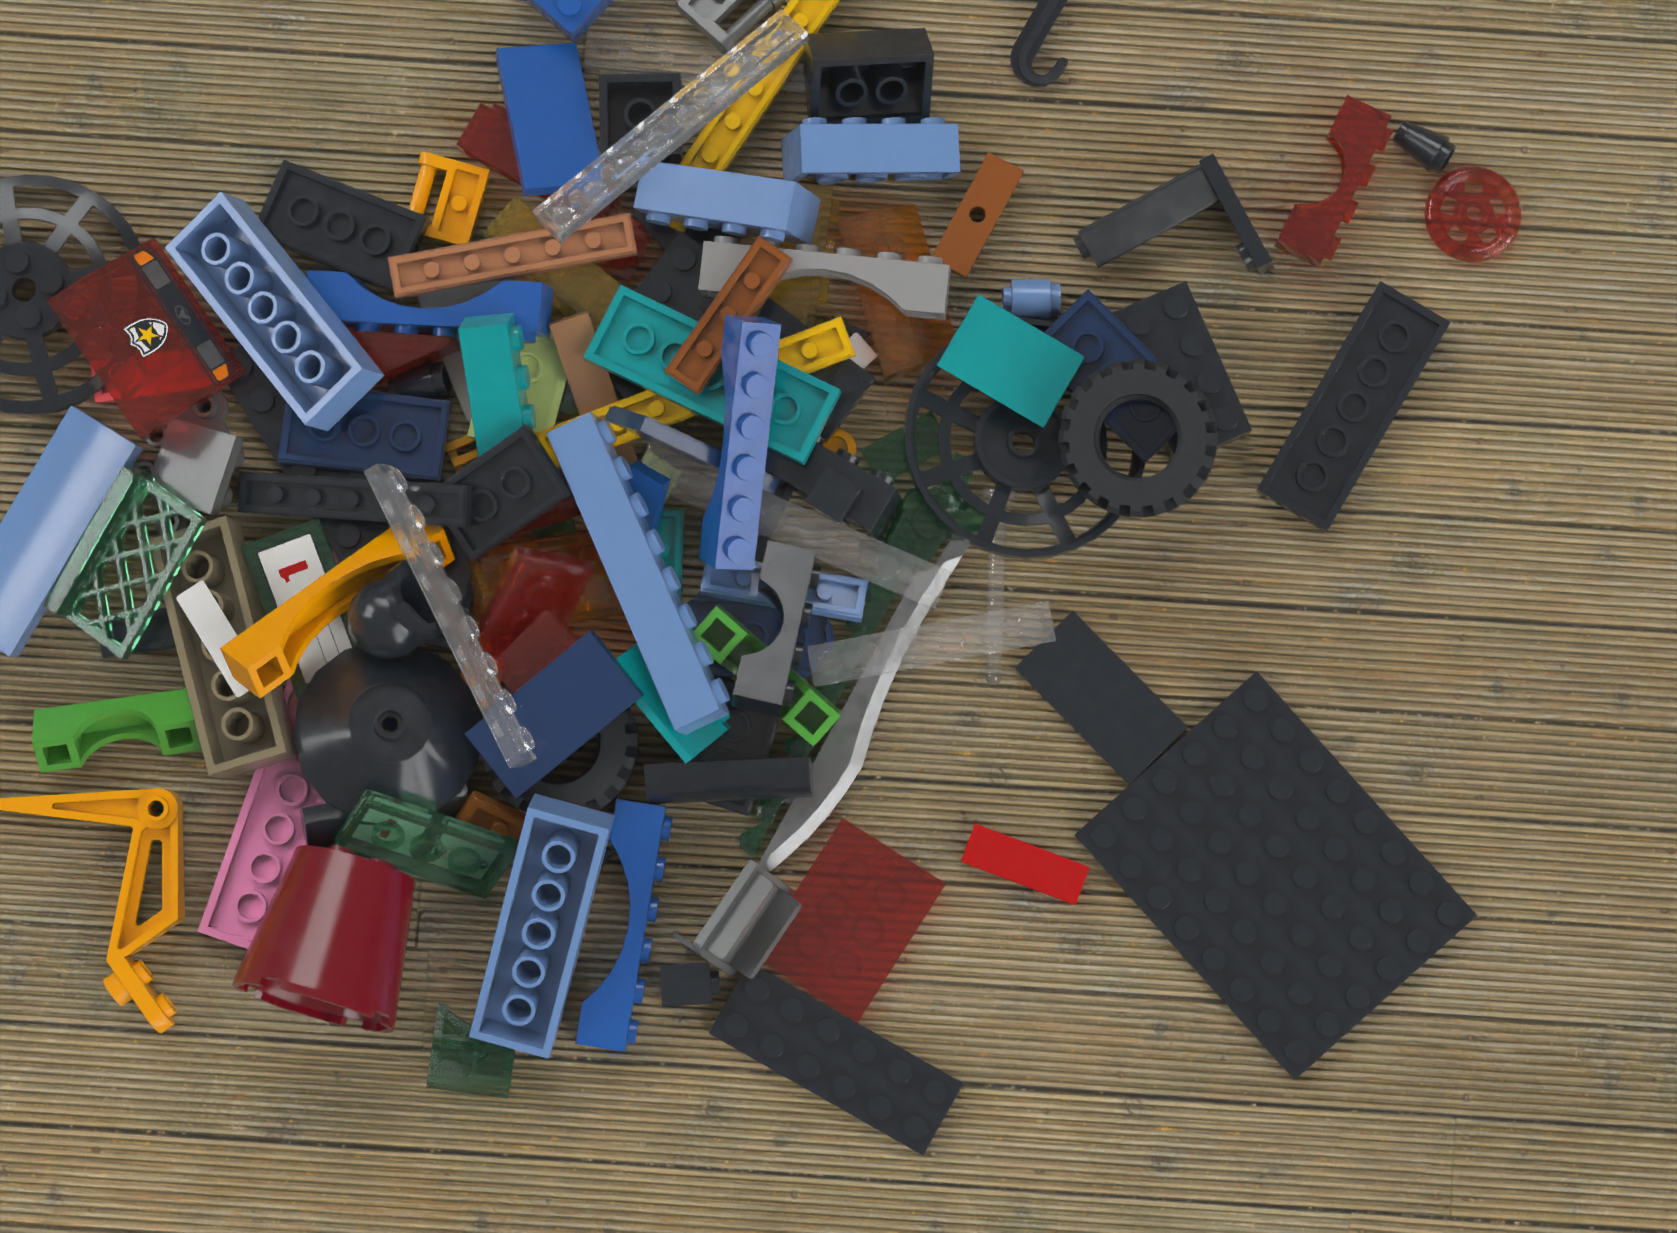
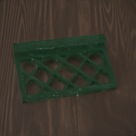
(96, 551)

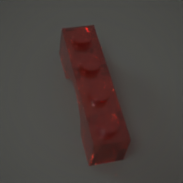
(1354, 137)

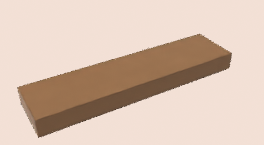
(588, 382)

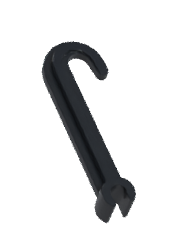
(1030, 41)

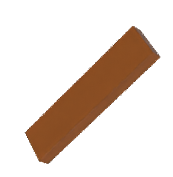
(740, 295)

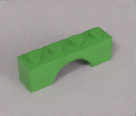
(728, 640)
(71, 733)

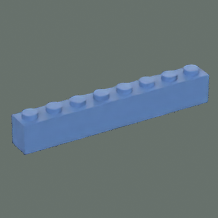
(639, 574)

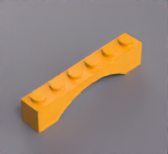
(273, 645)

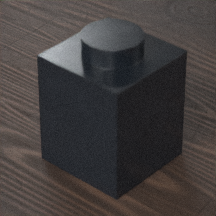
(689, 984)

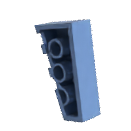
(871, 150)
(728, 202)

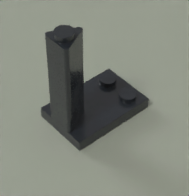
(1168, 207)

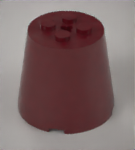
(333, 939)

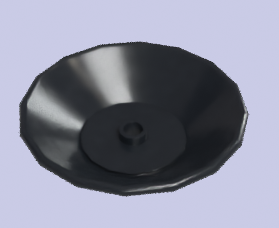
(348, 750)

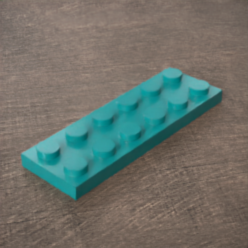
(643, 337)

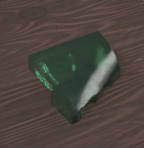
(465, 1062)

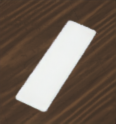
(211, 627)

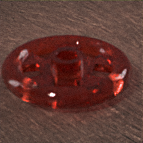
(1453, 186)

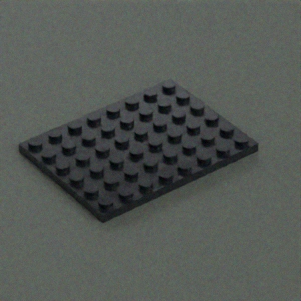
(1275, 875)

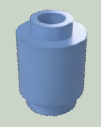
(1032, 298)

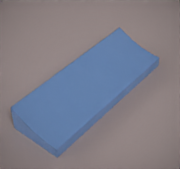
(52, 518)

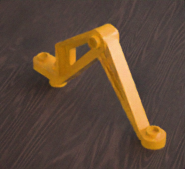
(139, 811)

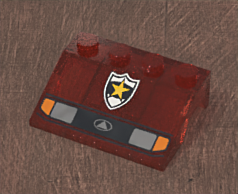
(146, 337)

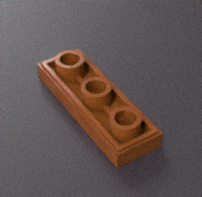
(987, 193)

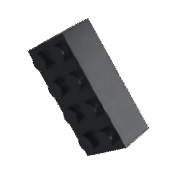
(1177, 336)

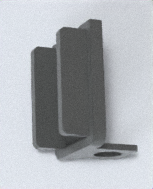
(746, 922)

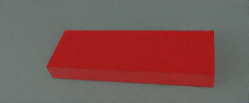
(1025, 864)

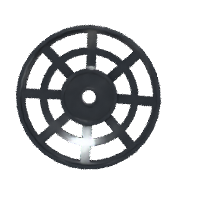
(51, 274)
(1002, 465)

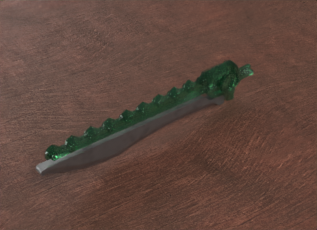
(847, 744)

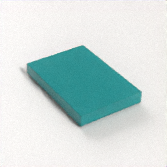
(1010, 361)

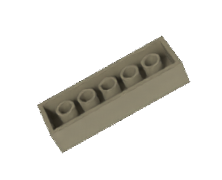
(232, 730)

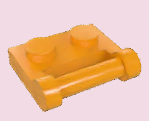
(458, 200)

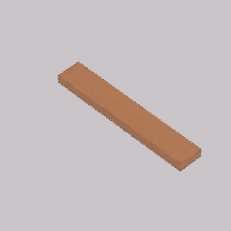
(510, 257)

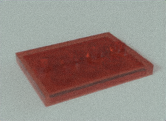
(853, 919)

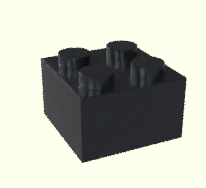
(629, 100)

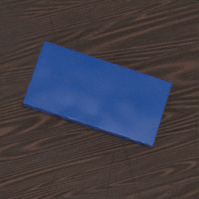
(547, 114)

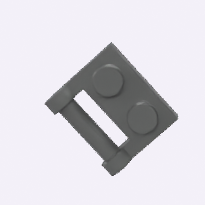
(709, 13)

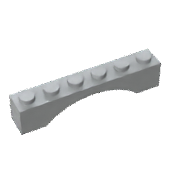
(911, 286)

